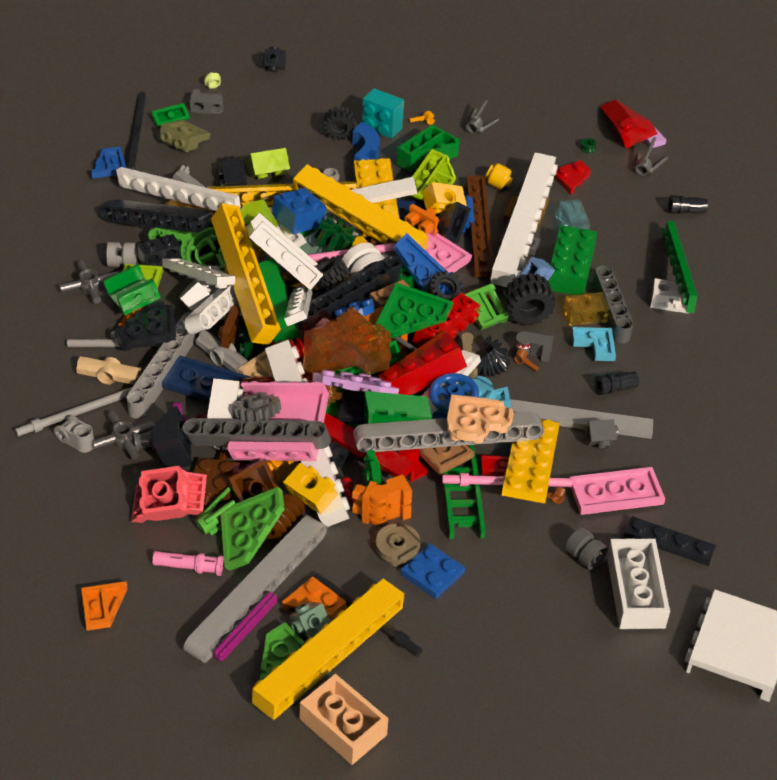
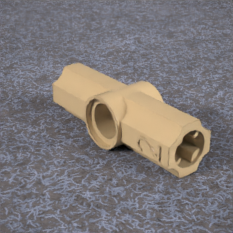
(108, 370)

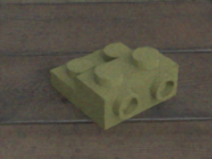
(183, 135)

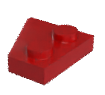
(572, 175)

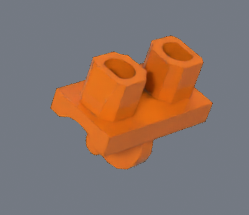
(423, 219)

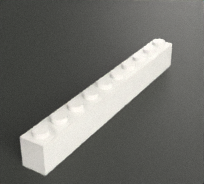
(523, 220)
(286, 370)

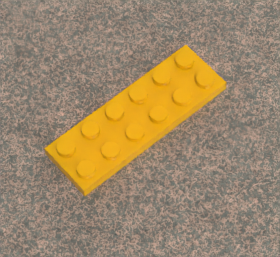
(373, 173)
(531, 465)

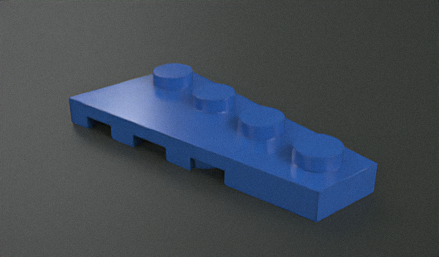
(419, 263)

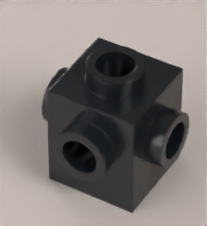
(277, 64)

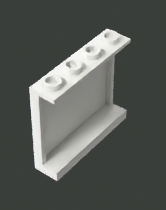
(284, 251)
(737, 642)

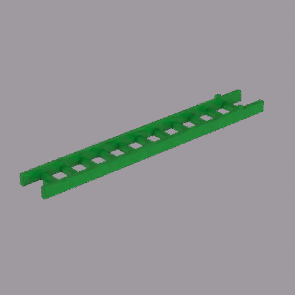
(464, 521)

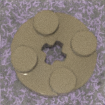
(397, 554)

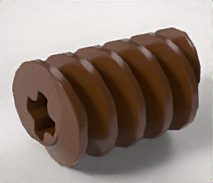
(292, 510)

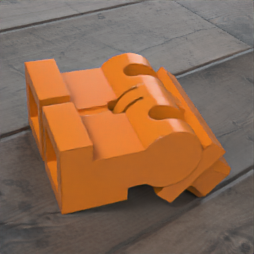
(383, 502)

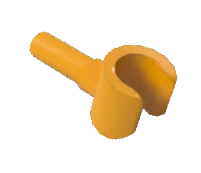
(427, 116)

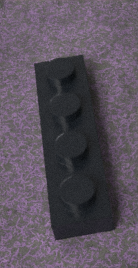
(671, 540)

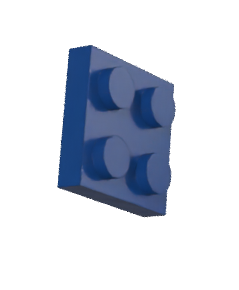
(432, 571)

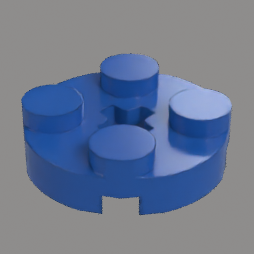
(365, 307)

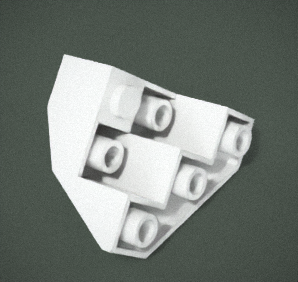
(198, 292)

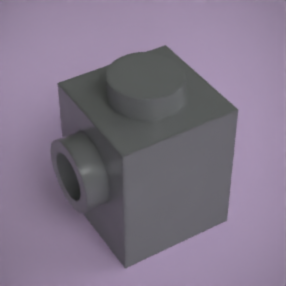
(601, 433)

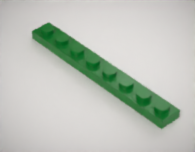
(680, 267)

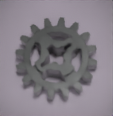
(257, 407)

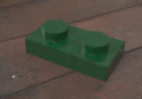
(246, 347)

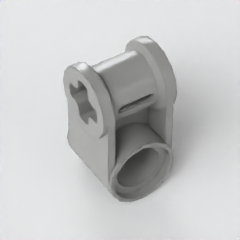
(76, 434)

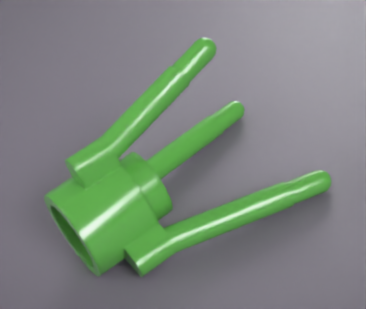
(207, 521)

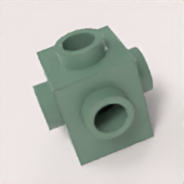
(309, 619)

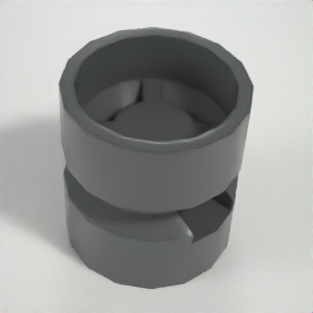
(586, 548)

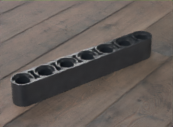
(157, 215)
(356, 288)

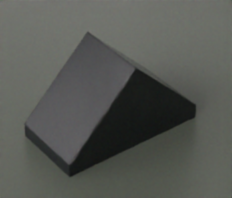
(453, 221)

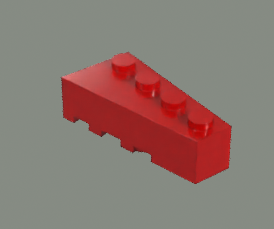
(425, 364)

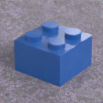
(298, 210)

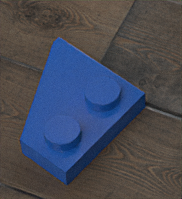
(108, 163)

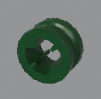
(588, 145)

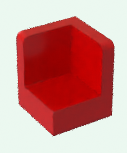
(420, 470)

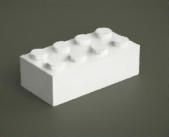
(638, 584)

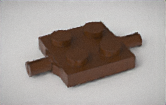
(217, 476)

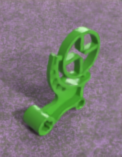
(190, 240)

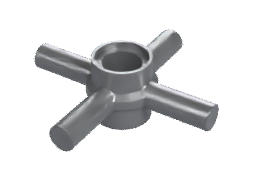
(88, 282)
(123, 435)

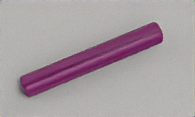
(245, 626)

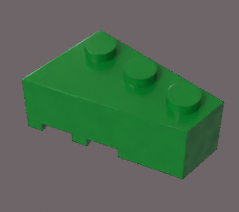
(414, 151)
(395, 407)

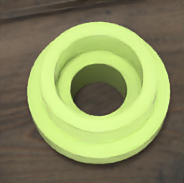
(212, 80)

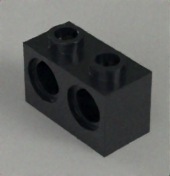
(155, 250)

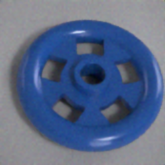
(451, 389)

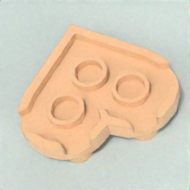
(474, 417)

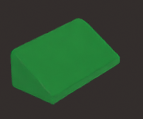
(169, 114)

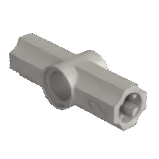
(218, 354)

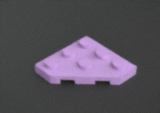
(353, 382)

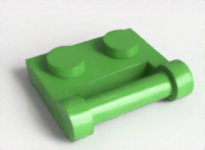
(487, 316)

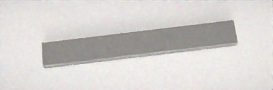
(579, 418)

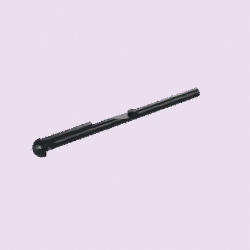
(136, 133)

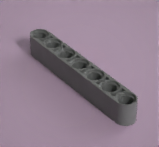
(202, 431)

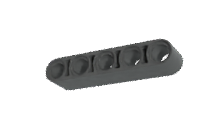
(619, 316)

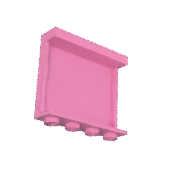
(298, 403)

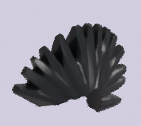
(495, 360)

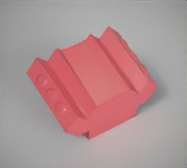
(168, 494)

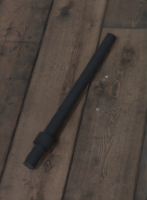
(400, 638)

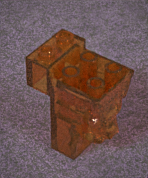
(347, 344)

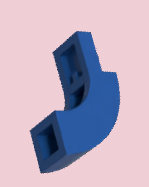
(367, 140)

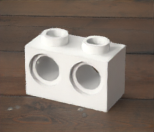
(666, 296)

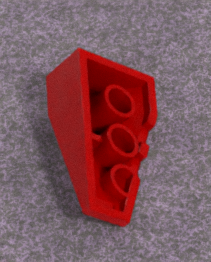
(628, 124)

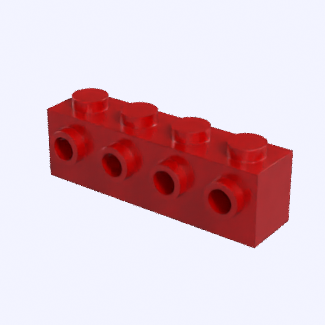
(461, 315)

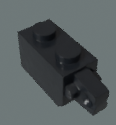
(232, 172)

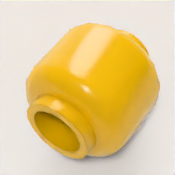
(499, 176)

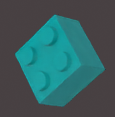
(383, 112)

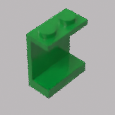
(131, 290)

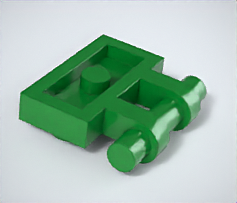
(372, 470)

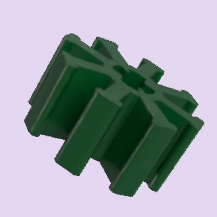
(334, 235)

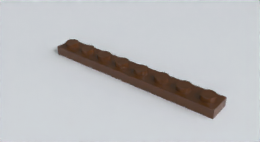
(480, 227)

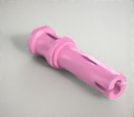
(198, 563)

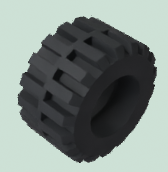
(529, 299)

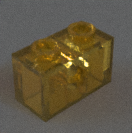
(586, 309)

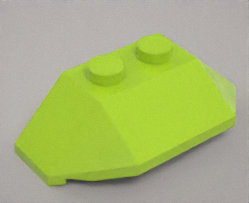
(435, 169)

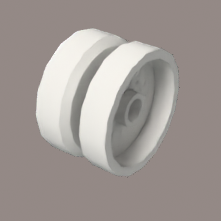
(361, 257)

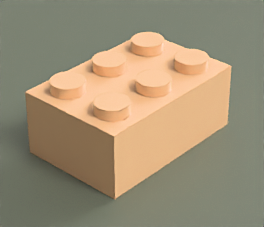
(343, 719)

